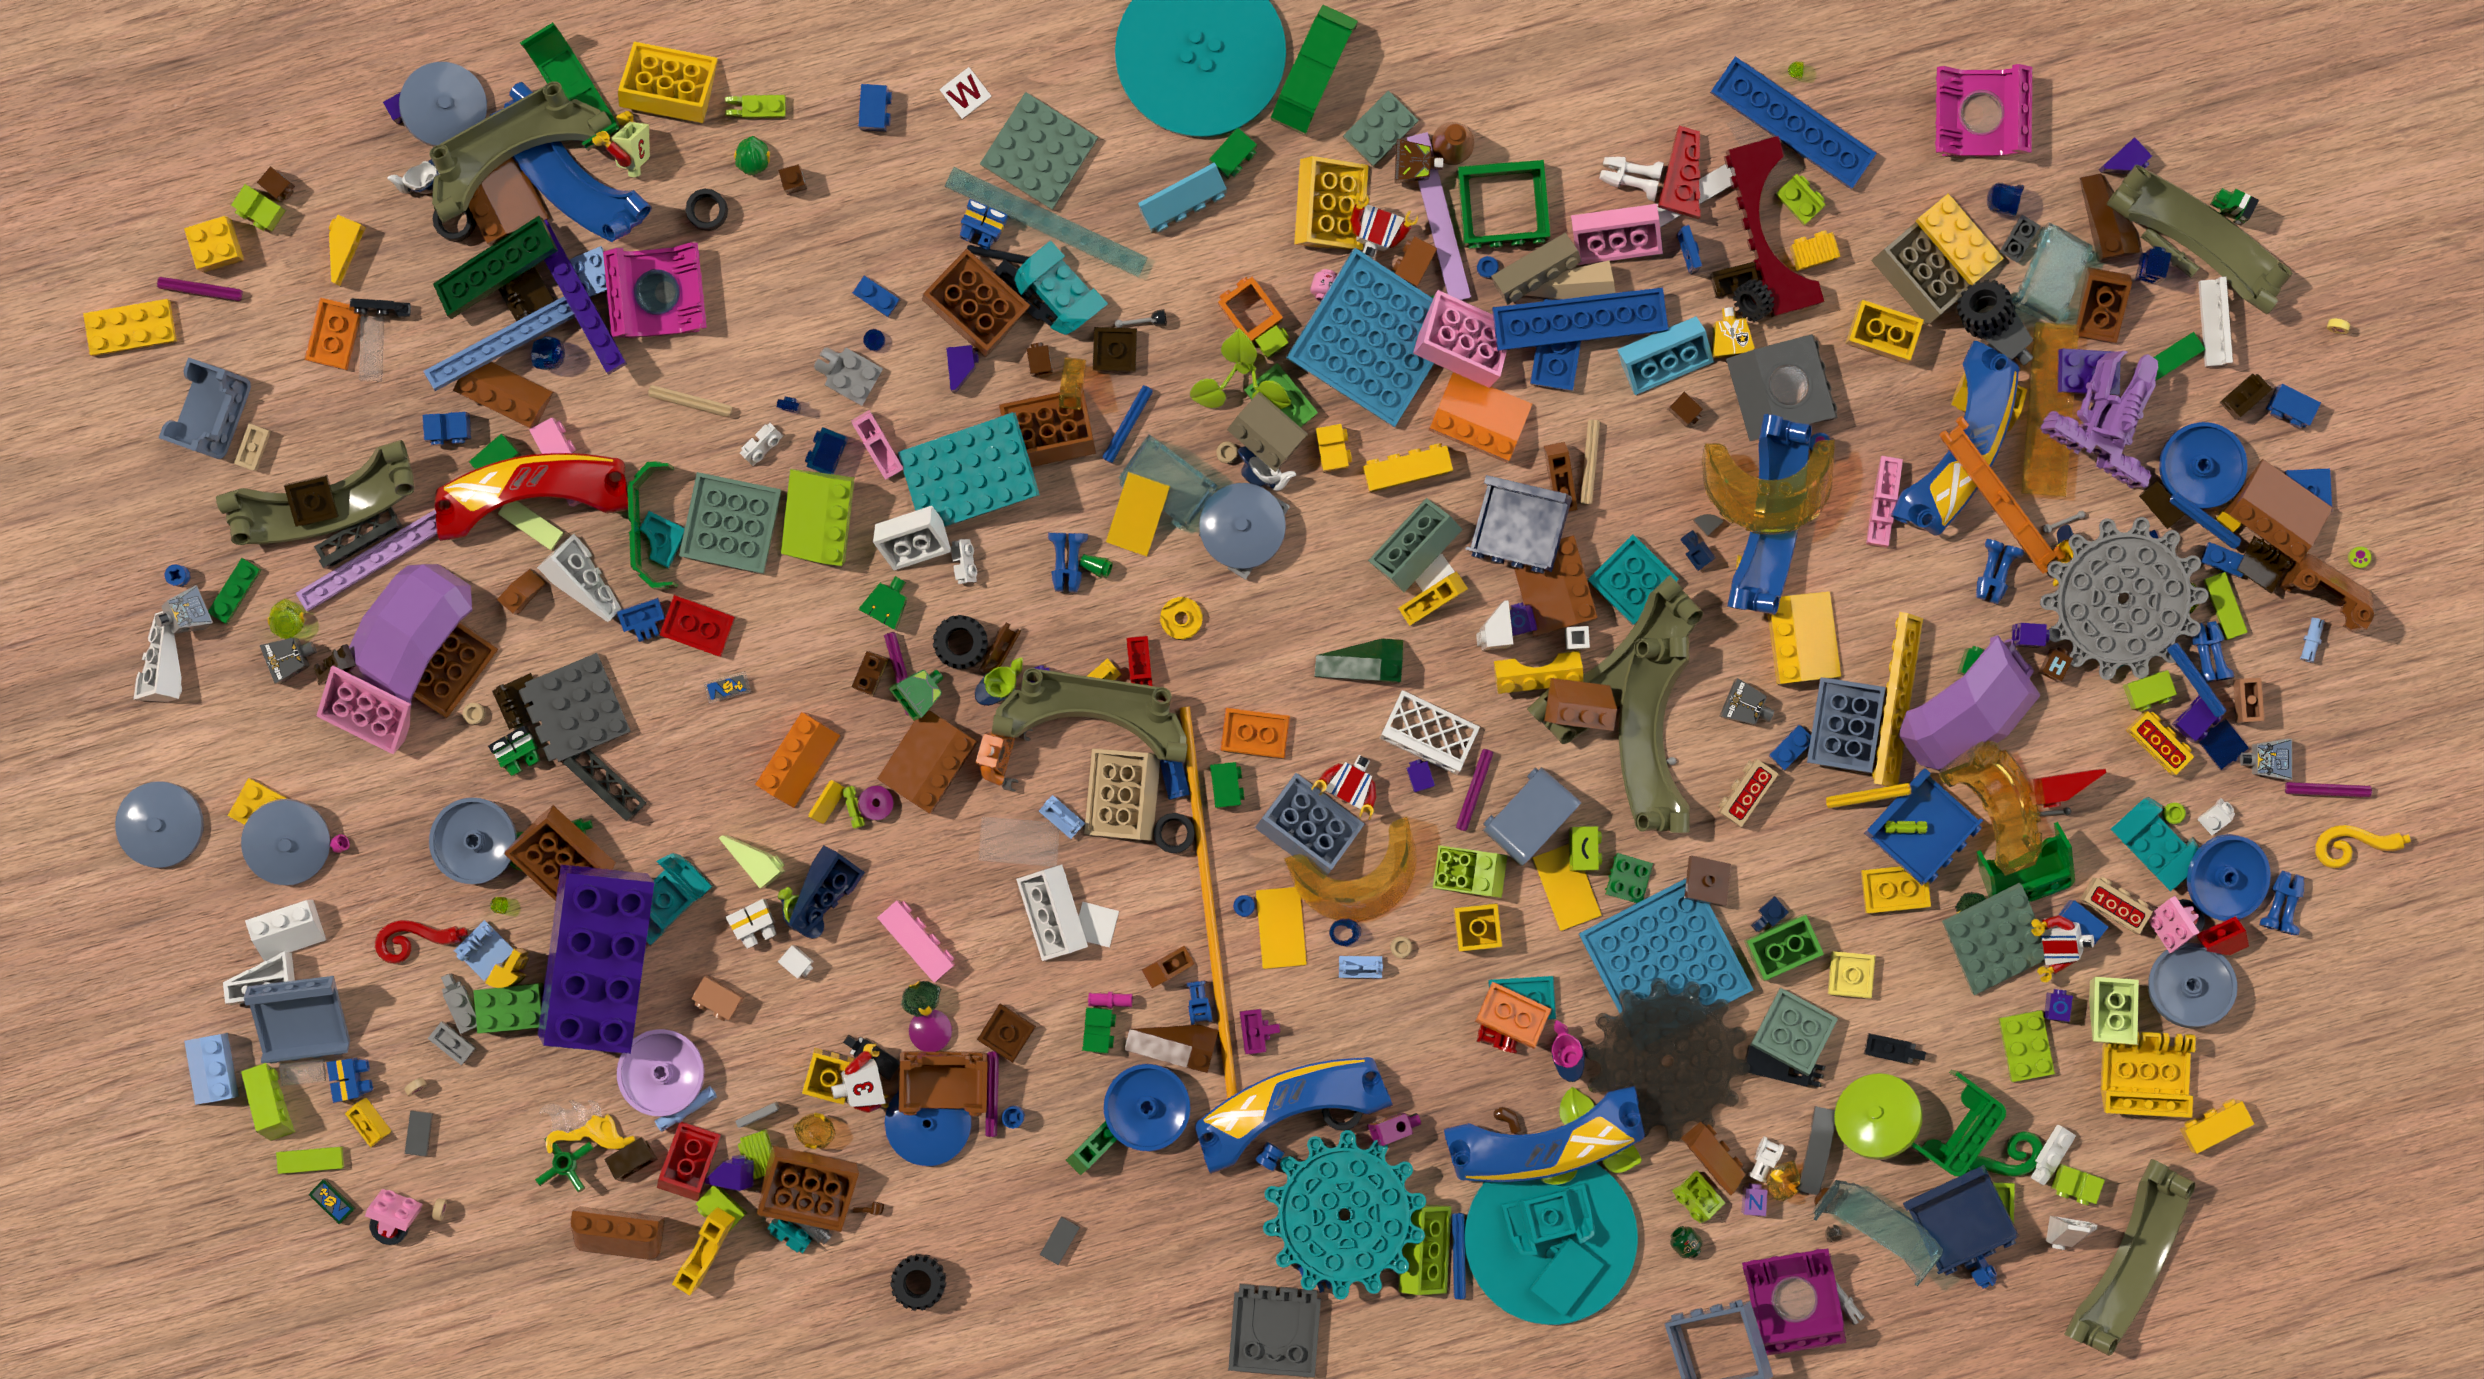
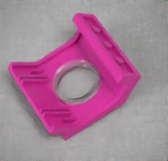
(1984, 111)

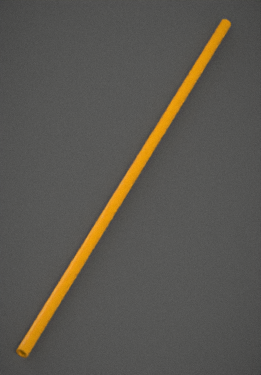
(1208, 903)

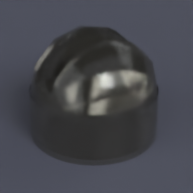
(1834, 1234)

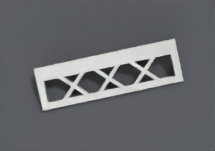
(2215, 322)

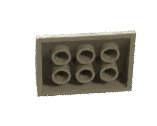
(1921, 273)

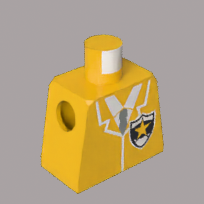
(1731, 335)

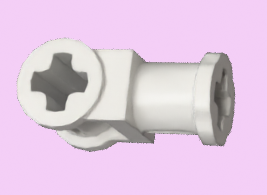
(1765, 1159)

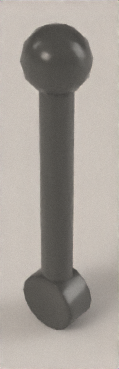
(2066, 811)

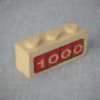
(1747, 792)
(2116, 904)

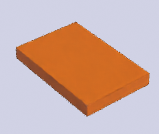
(333, 334)
(1255, 733)
(1513, 1015)

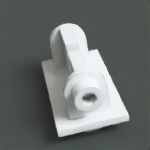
(755, 451)
(966, 570)

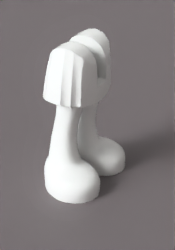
(1620, 164)

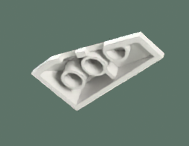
(576, 575)
(161, 672)
(2067, 1231)

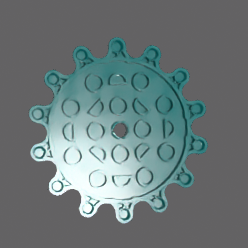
(1311, 1219)

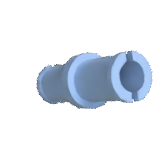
(2312, 640)

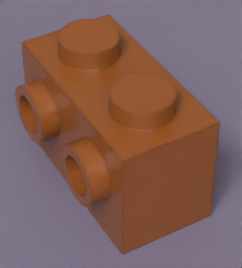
(1415, 261)

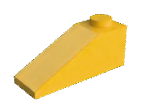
(343, 243)
(1433, 598)

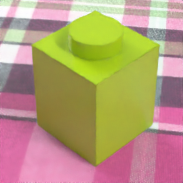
(1272, 341)

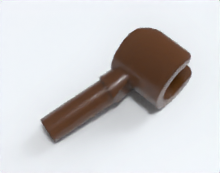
(876, 1209)

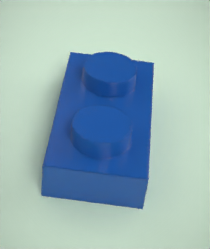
(876, 296)
(2222, 559)
(1791, 747)

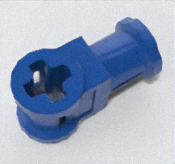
(1198, 1004)

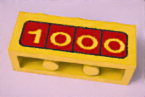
(2160, 742)

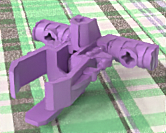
(2110, 420)

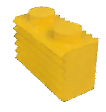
(1814, 250)

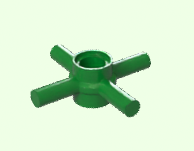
(570, 1170)

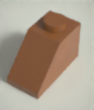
(521, 592)
(1168, 967)

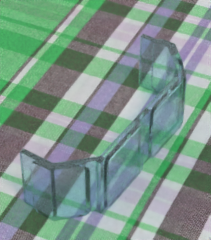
(1882, 1224)

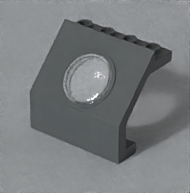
(1782, 382)

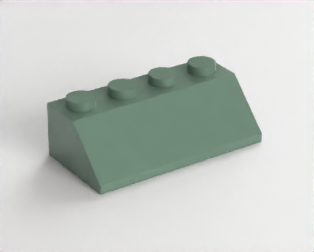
(1415, 544)

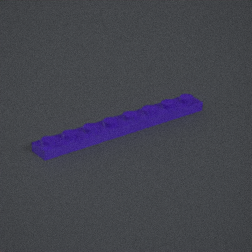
(584, 308)

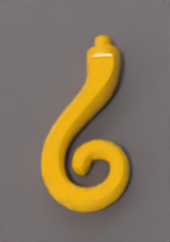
(2384, 843)

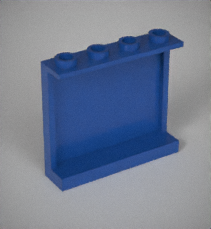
(1946, 822)

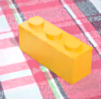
(2216, 1125)

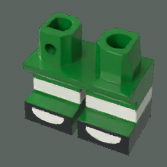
(2235, 203)
(513, 748)

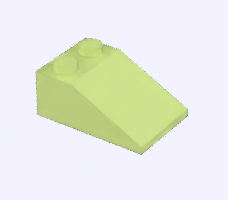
(757, 863)
(2114, 1010)

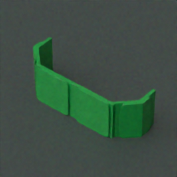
(559, 64)
(1313, 69)
(634, 517)

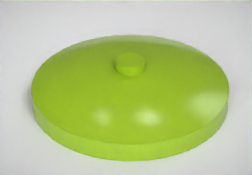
(1878, 1116)

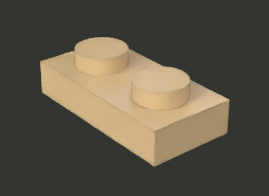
(252, 447)

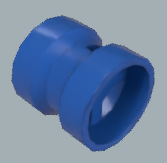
(1010, 1118)
(1269, 1156)

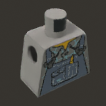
(185, 612)
(2270, 759)

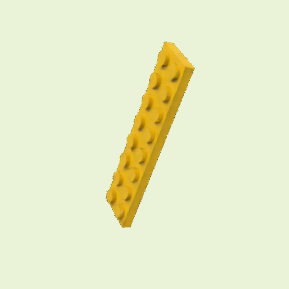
(1898, 699)

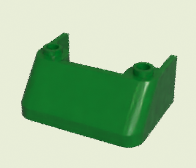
(2048, 876)
(1971, 1134)

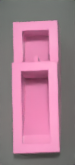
(877, 444)

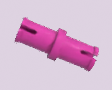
(1110, 999)

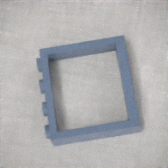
(1681, 1351)

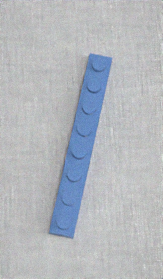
(499, 344)

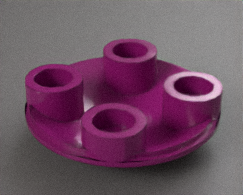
(931, 1031)

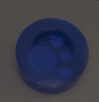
(874, 340)

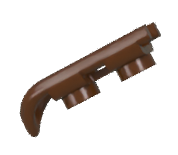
(995, 652)

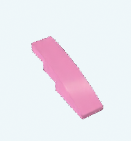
(1884, 501)

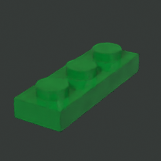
(234, 590)

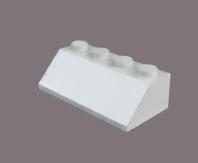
(1497, 630)
(1052, 912)

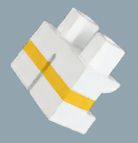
(750, 920)

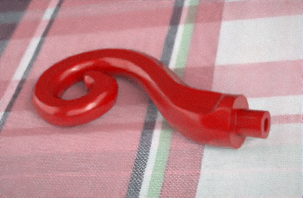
(443, 937)

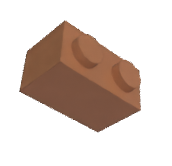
(2248, 700)
(717, 998)

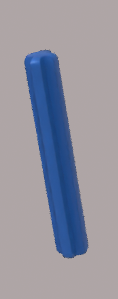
(1127, 424)
(2205, 520)
(2196, 680)
(1458, 1256)

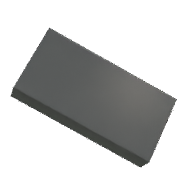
(418, 1133)
(1059, 1240)

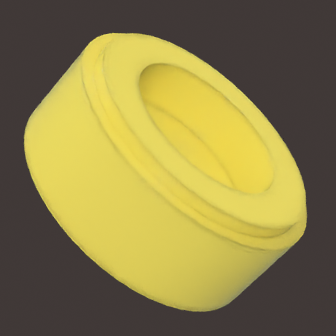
(2338, 326)

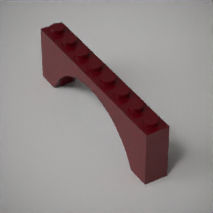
(1749, 170)

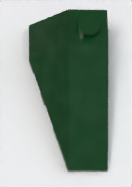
(1368, 661)

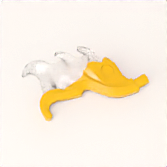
(583, 1122)

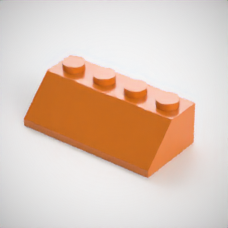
(797, 759)

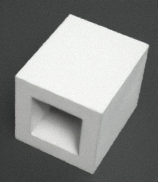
(1577, 638)
(796, 962)

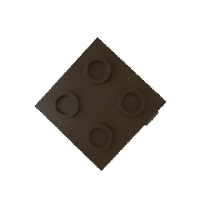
(526, 294)
(2263, 564)
(511, 702)

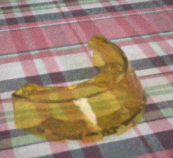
(1763, 504)
(2006, 798)
(1363, 897)

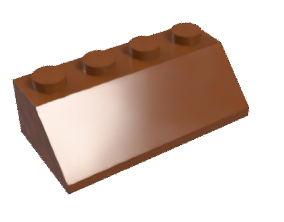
(505, 393)

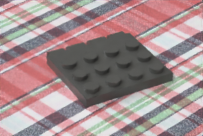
(574, 708)
(1274, 1331)

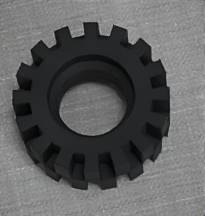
(1746, 304)

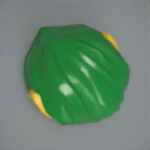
(752, 156)

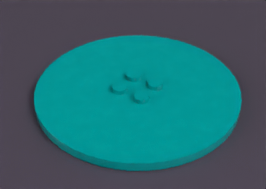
(1200, 62)
(1509, 1275)

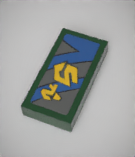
(332, 1201)

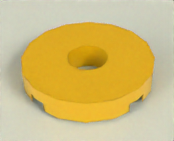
(1176, 630)

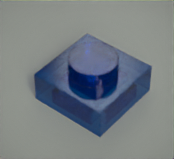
(789, 404)

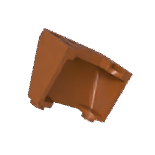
(2312, 572)
(943, 1081)

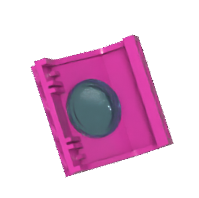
(654, 291)

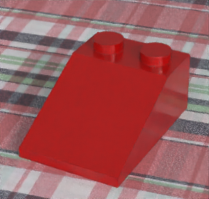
(2059, 788)
(688, 1161)

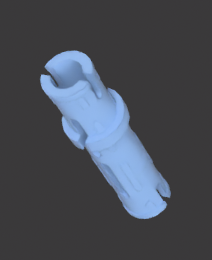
(703, 1098)

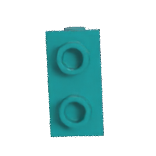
(797, 1237)

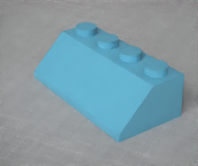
(1182, 198)
(1665, 355)

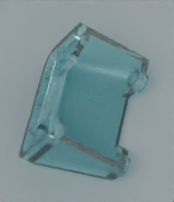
(2053, 274)
(1188, 486)

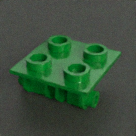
(1628, 878)

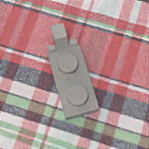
(459, 1004)

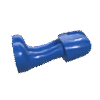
(2009, 554)
(1060, 571)
(2214, 638)
(2293, 894)

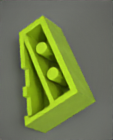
(267, 1102)

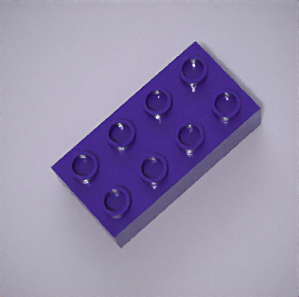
(595, 959)

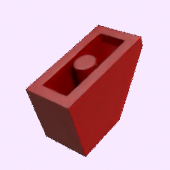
(2225, 937)

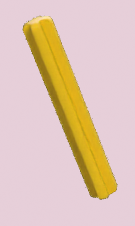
(1868, 795)

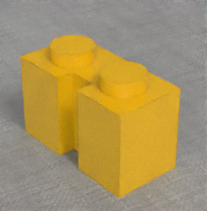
(1332, 447)

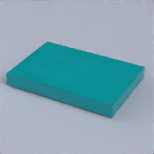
(1535, 988)
(1566, 1276)

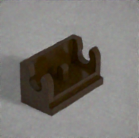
(1729, 279)
(2245, 395)
(2159, 503)
(341, 659)
(630, 1159)

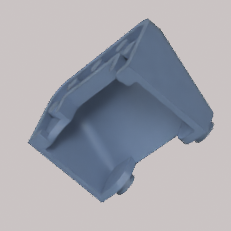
(209, 410)
(1531, 816)

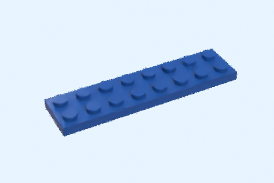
(1793, 122)
(1580, 319)

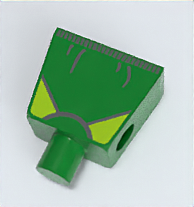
(918, 692)

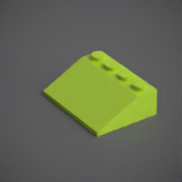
(817, 516)

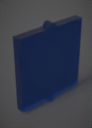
(2223, 744)

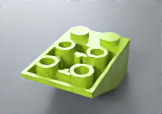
(1470, 871)

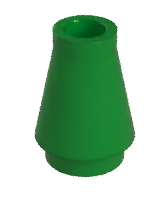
(1097, 565)

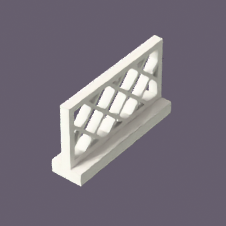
(1422, 749)

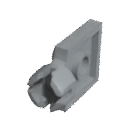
(848, 373)

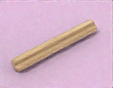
(690, 401)
(1590, 462)

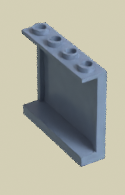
(298, 1019)

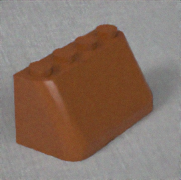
(617, 1232)

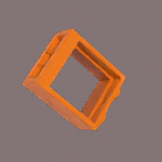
(1266, 325)

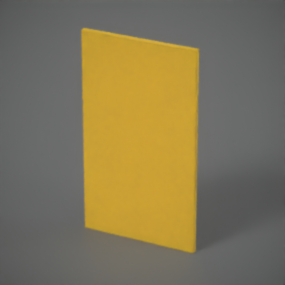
(1137, 514)
(1566, 889)
(1281, 927)

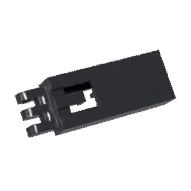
(1007, 273)
(1769, 1067)

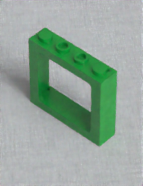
(1537, 170)

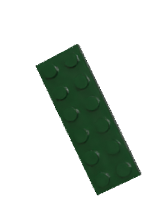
(495, 267)

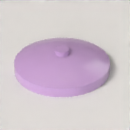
(661, 1073)

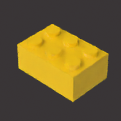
(1884, 331)

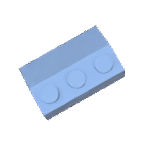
(211, 1068)

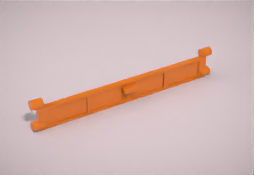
(1999, 497)

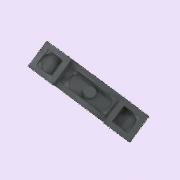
(1817, 1150)

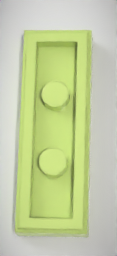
(531, 524)

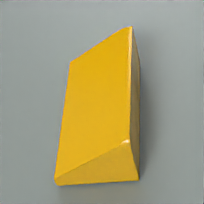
(826, 802)
(368, 1122)

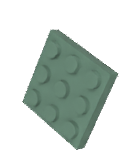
(1794, 1031)

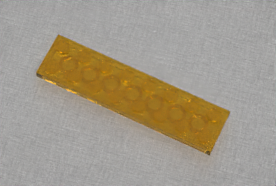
(2044, 458)

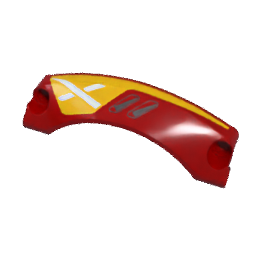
(573, 476)

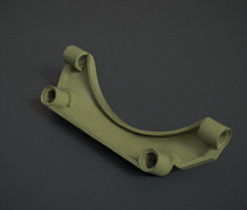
(477, 151)
(1118, 702)

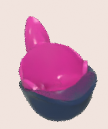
(1567, 1054)

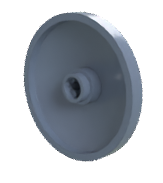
(441, 102)
(1242, 526)
(159, 824)
(471, 840)
(285, 842)
(2192, 986)

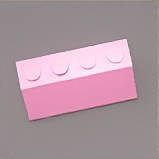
(1617, 234)

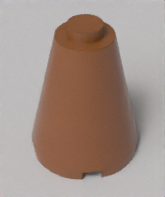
(1453, 143)

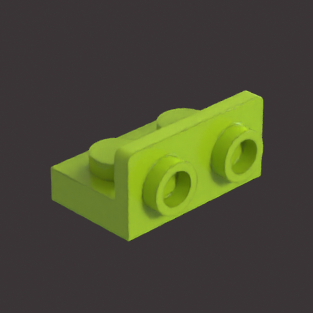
(1801, 199)
(1698, 1197)

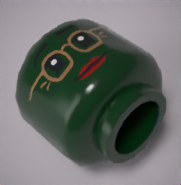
(1686, 1242)

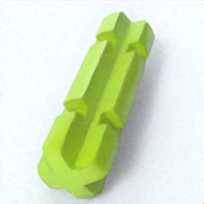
(852, 806)
(1906, 827)

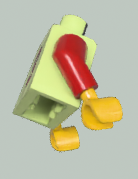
(628, 145)

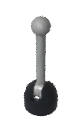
(1158, 319)

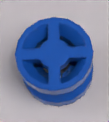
(182, 577)

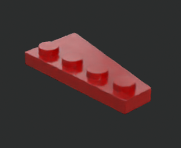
(1681, 182)

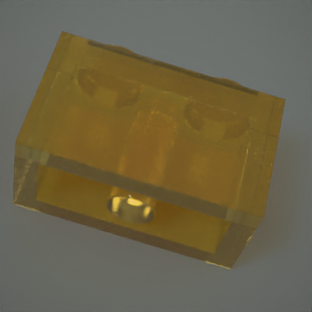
(1072, 383)

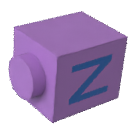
(1754, 1200)

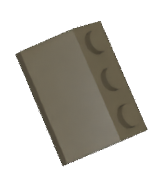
(1267, 431)

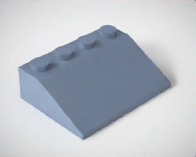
(1846, 725)
(1309, 824)

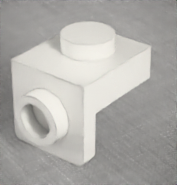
(2217, 816)

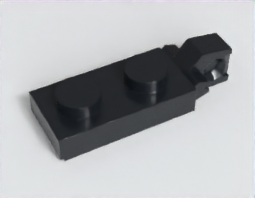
(381, 307)
(1892, 1049)
(885, 1062)

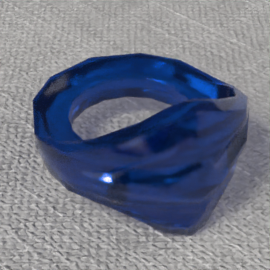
(1350, 924)

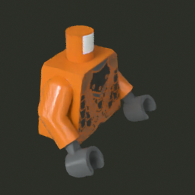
(994, 758)

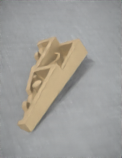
(1578, 282)

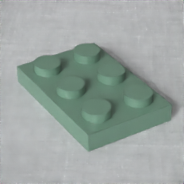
(1380, 128)

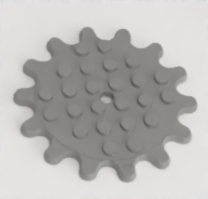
(2156, 604)

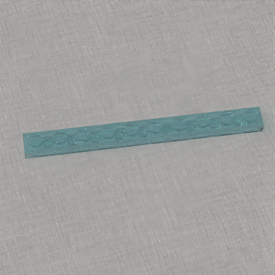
(1046, 222)

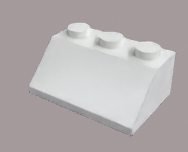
(911, 538)
(286, 929)

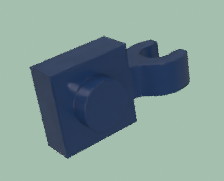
(1698, 553)
(1771, 913)

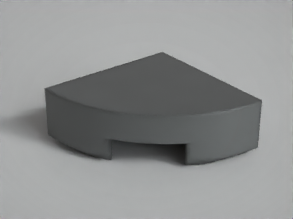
(1708, 523)

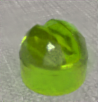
(1796, 69)
(499, 905)

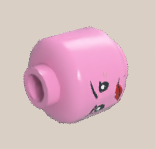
(1321, 283)

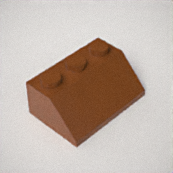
(1580, 704)
(1715, 1156)

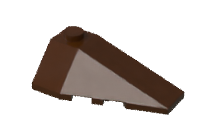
(2110, 231)
(1180, 1045)

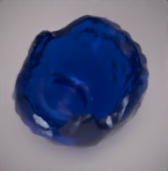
(547, 353)

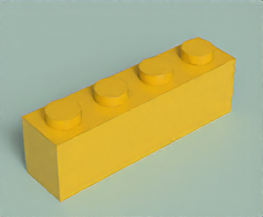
(1407, 468)

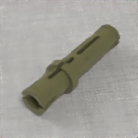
(2177, 258)

